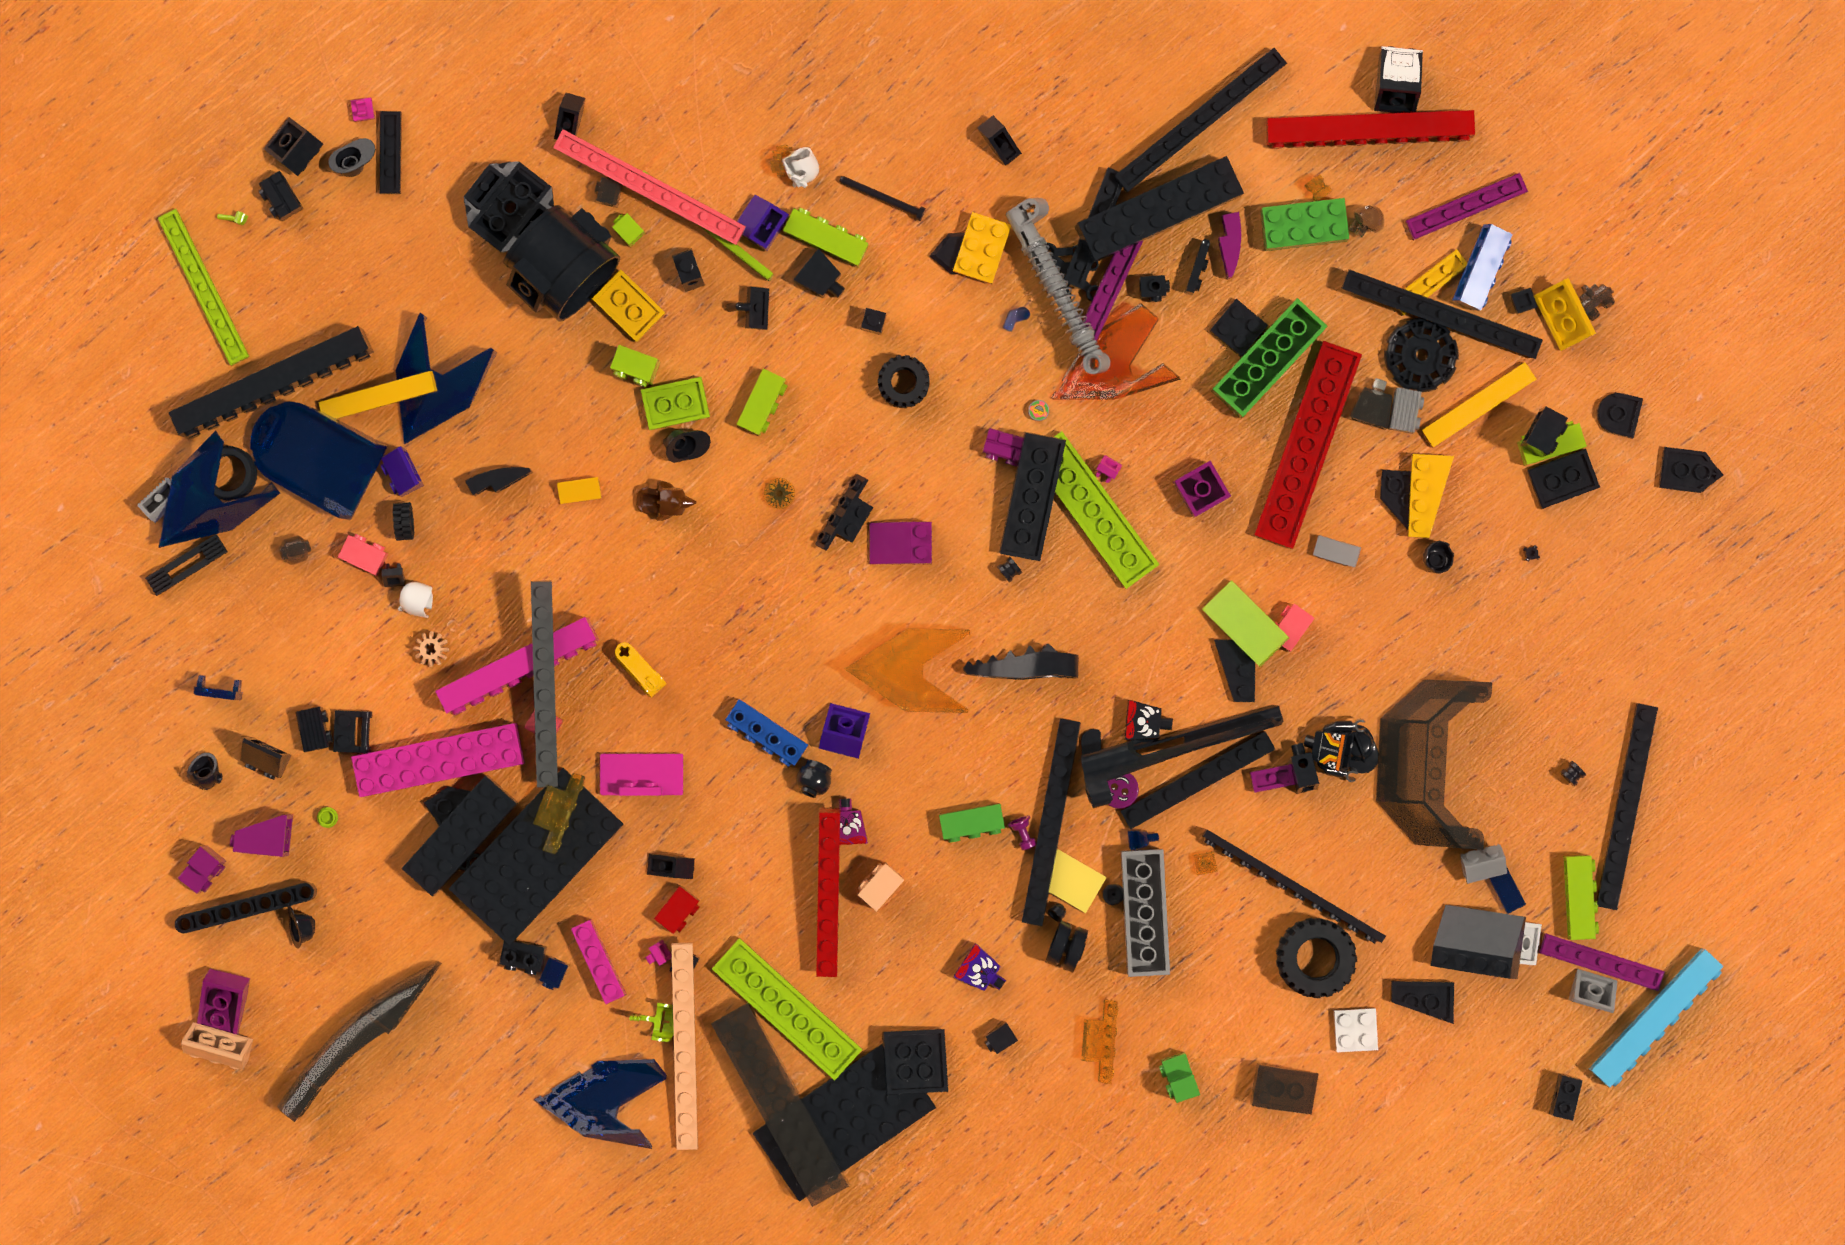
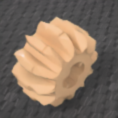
(424, 651)

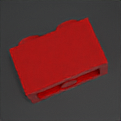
(677, 909)

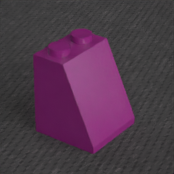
(265, 838)

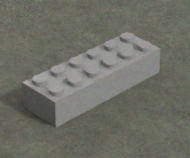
(1145, 912)

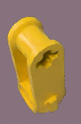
(639, 670)

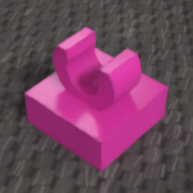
(362, 109)
(1108, 467)
(659, 953)

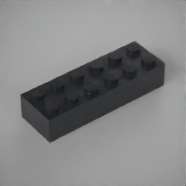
(460, 835)

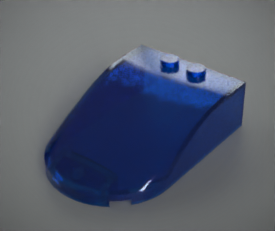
(315, 456)

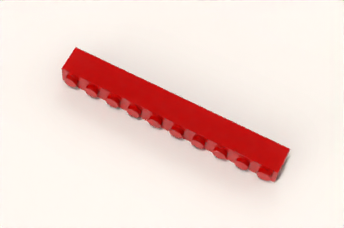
(1370, 128)

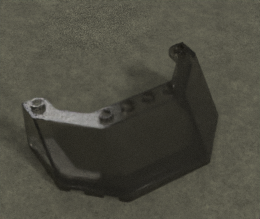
(1414, 762)

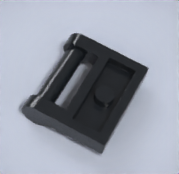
(346, 731)

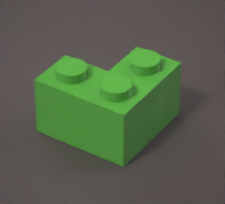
(1180, 1078)

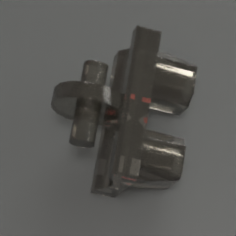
(1593, 297)

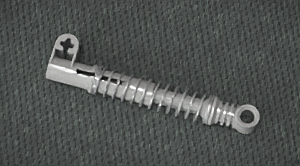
(1037, 251)

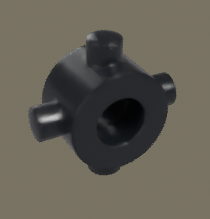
(1531, 553)

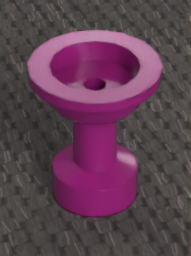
(1020, 825)

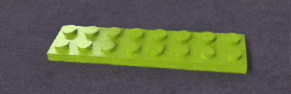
(1101, 519)
(787, 1009)

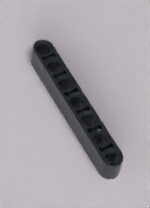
(236, 911)

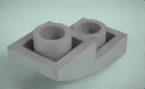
(1337, 551)

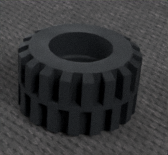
(903, 363)

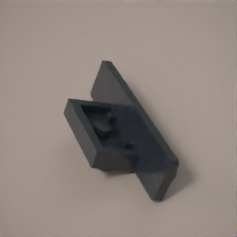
(848, 515)

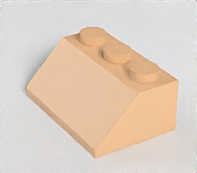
(217, 1046)

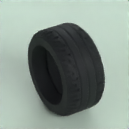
(250, 477)

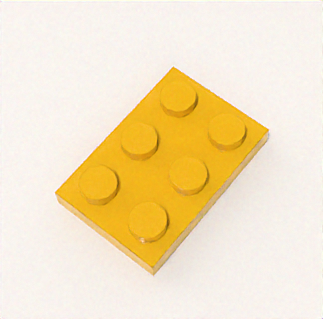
(982, 248)
(628, 306)
(1564, 314)

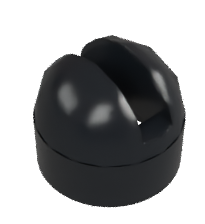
(1057, 912)

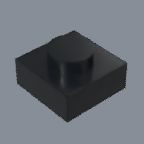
(1523, 301)

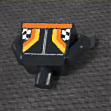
(1333, 748)

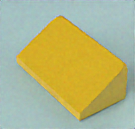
(579, 490)

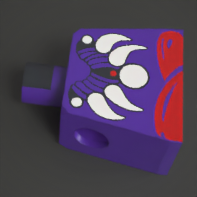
(979, 970)

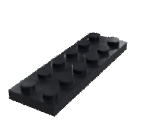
(1032, 496)

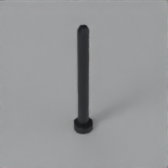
(919, 213)

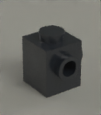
(1153, 288)

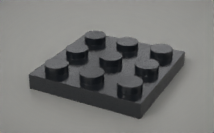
(915, 1061)

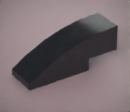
(497, 478)

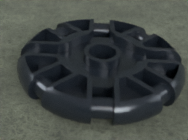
(1414, 365)

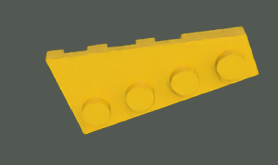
(1426, 490)

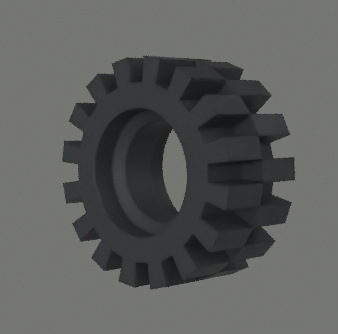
(403, 521)

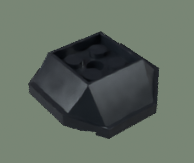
(494, 190)

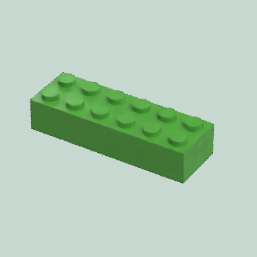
(1269, 358)

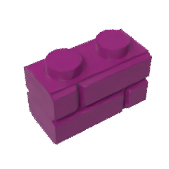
(1003, 446)

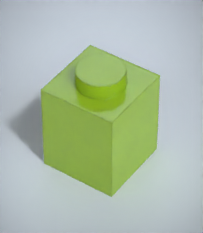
(628, 229)

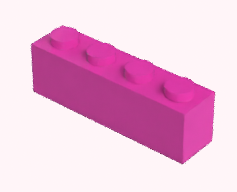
(598, 961)

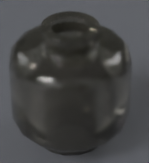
(294, 550)

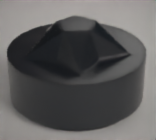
(1113, 894)

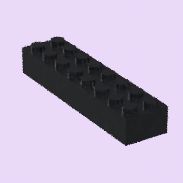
(1159, 209)

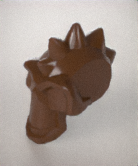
(664, 501)

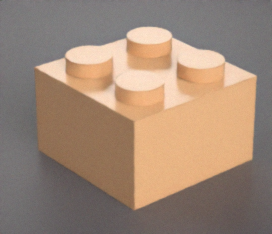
(880, 886)

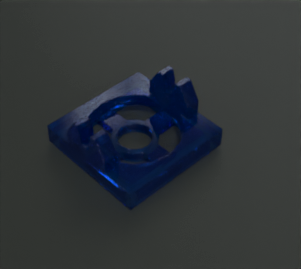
(200, 690)

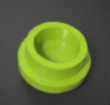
(327, 817)

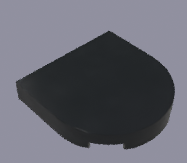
(1619, 414)

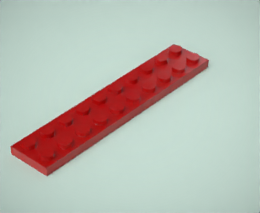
(1307, 444)

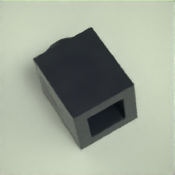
(873, 321)
(1000, 1038)

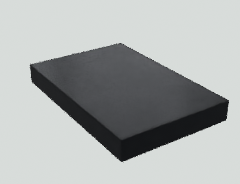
(1563, 479)

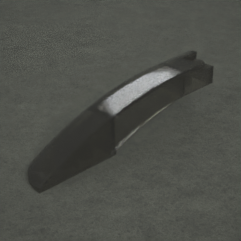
(371, 1021)

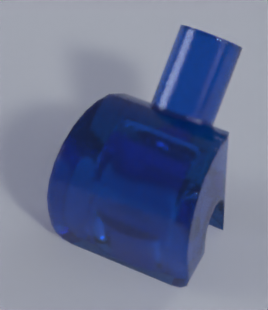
(1141, 838)

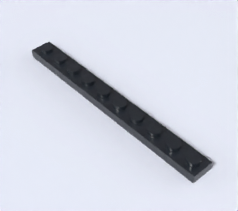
(1200, 120)
(1441, 313)
(1626, 806)
(1051, 822)
(1300, 891)

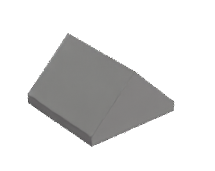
(1594, 991)

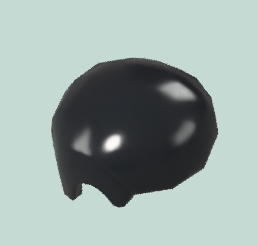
(1438, 557)

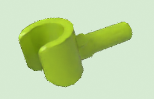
(240, 218)

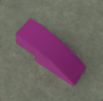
(1230, 243)

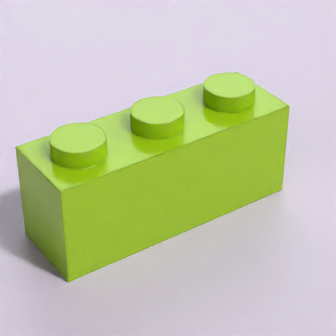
(762, 402)
(1568, 442)

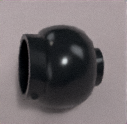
(814, 778)

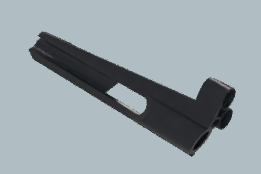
(1123, 759)

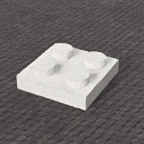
(1355, 1030)

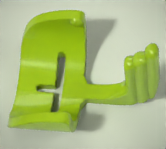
(668, 1028)

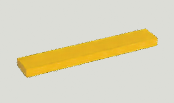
(379, 395)
(1478, 404)

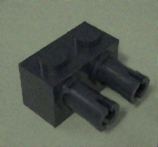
(523, 956)

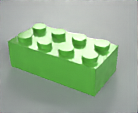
(1304, 224)

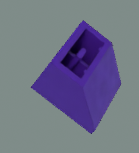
(762, 222)

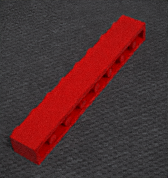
(828, 892)

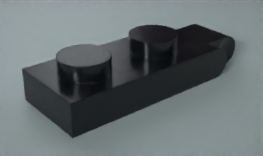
(1200, 265)

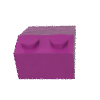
(901, 543)
(223, 1000)

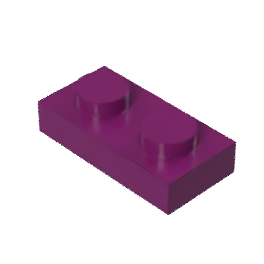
(1272, 778)

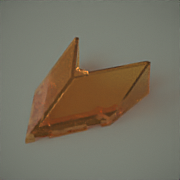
(1121, 342)

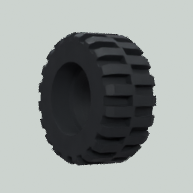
(1336, 978)

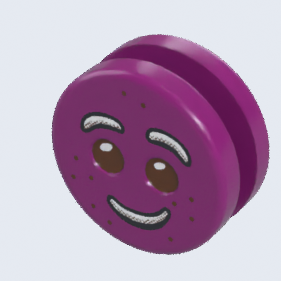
(1123, 791)

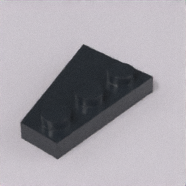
(1238, 670)
(1425, 997)

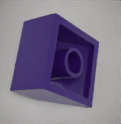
(401, 471)
(844, 730)

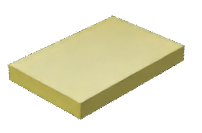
(1075, 881)

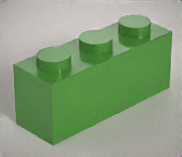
(972, 822)

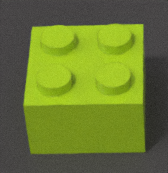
(634, 365)

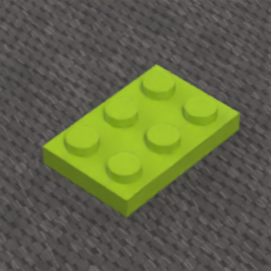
(675, 403)

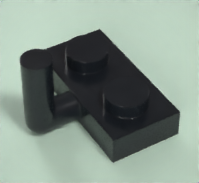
(755, 308)

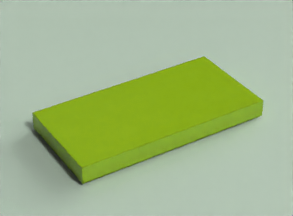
(1245, 623)

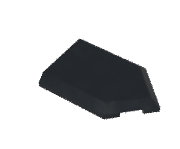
(948, 251)
(1687, 470)
(1396, 493)
(445, 803)

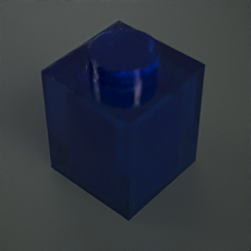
(554, 973)

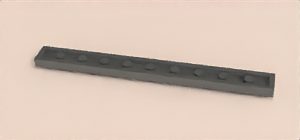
(544, 683)

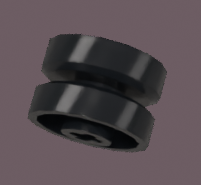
(1069, 947)

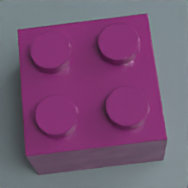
(1201, 489)

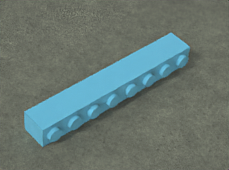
(1656, 1017)

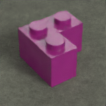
(201, 869)

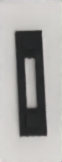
(211, 548)

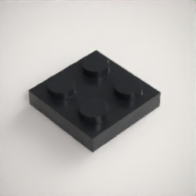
(1238, 327)

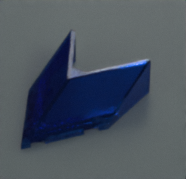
(454, 389)
(193, 508)
(593, 1098)

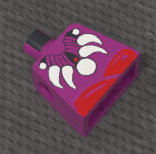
(851, 824)

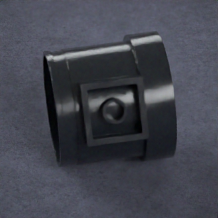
(560, 262)

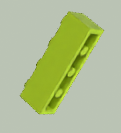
(826, 237)
(1580, 897)

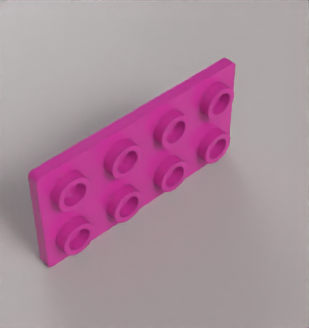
(641, 774)

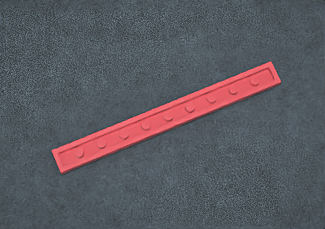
(649, 187)

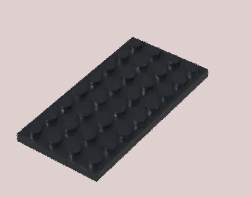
(518, 878)
(852, 1115)

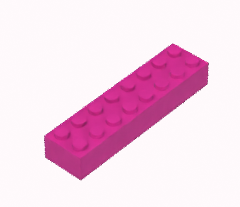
(513, 667)
(438, 760)

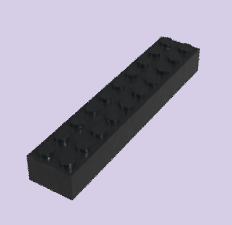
(271, 382)

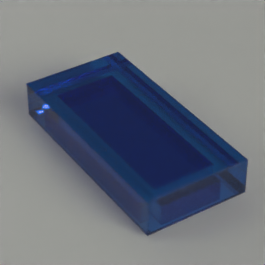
(1507, 892)

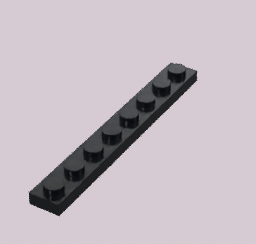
(1197, 780)

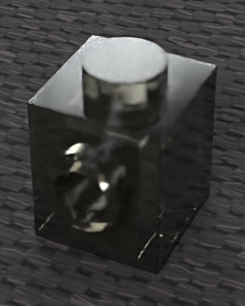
(608, 192)

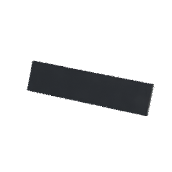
(390, 152)

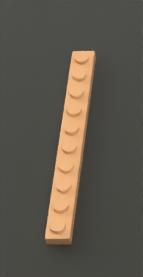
(684, 1046)

